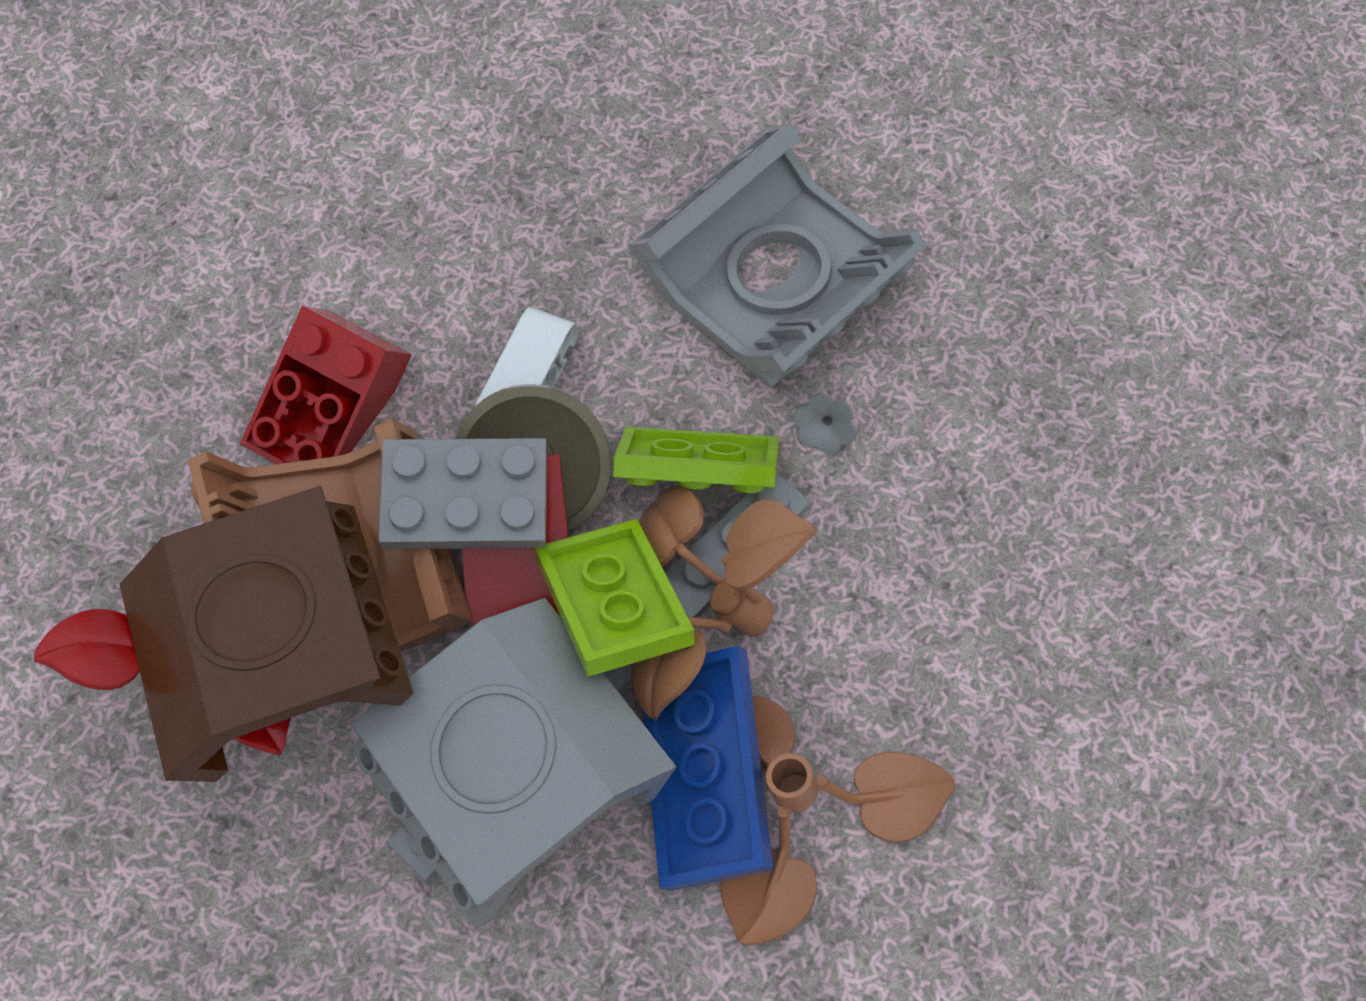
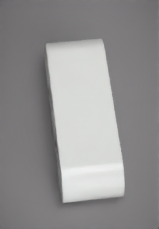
(533, 352)

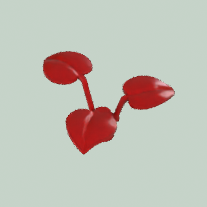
(99, 654)

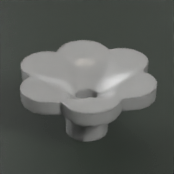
(825, 424)

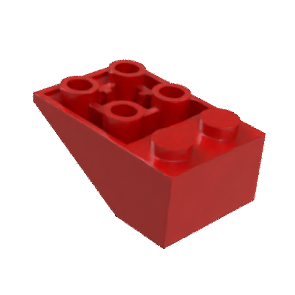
(323, 389)

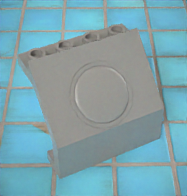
(756, 202)
(506, 754)

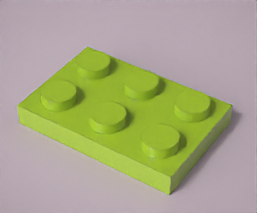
(697, 458)
(614, 597)

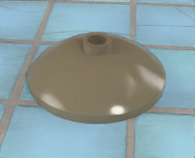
(568, 429)

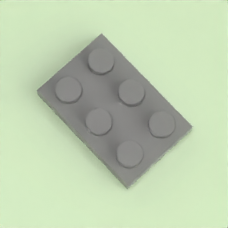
(463, 493)

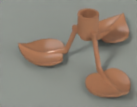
(758, 546)
(898, 803)

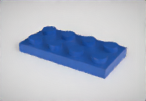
(713, 805)

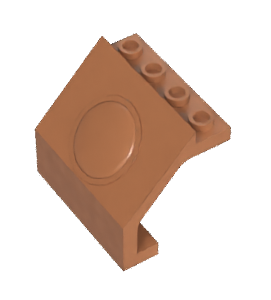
(416, 584)

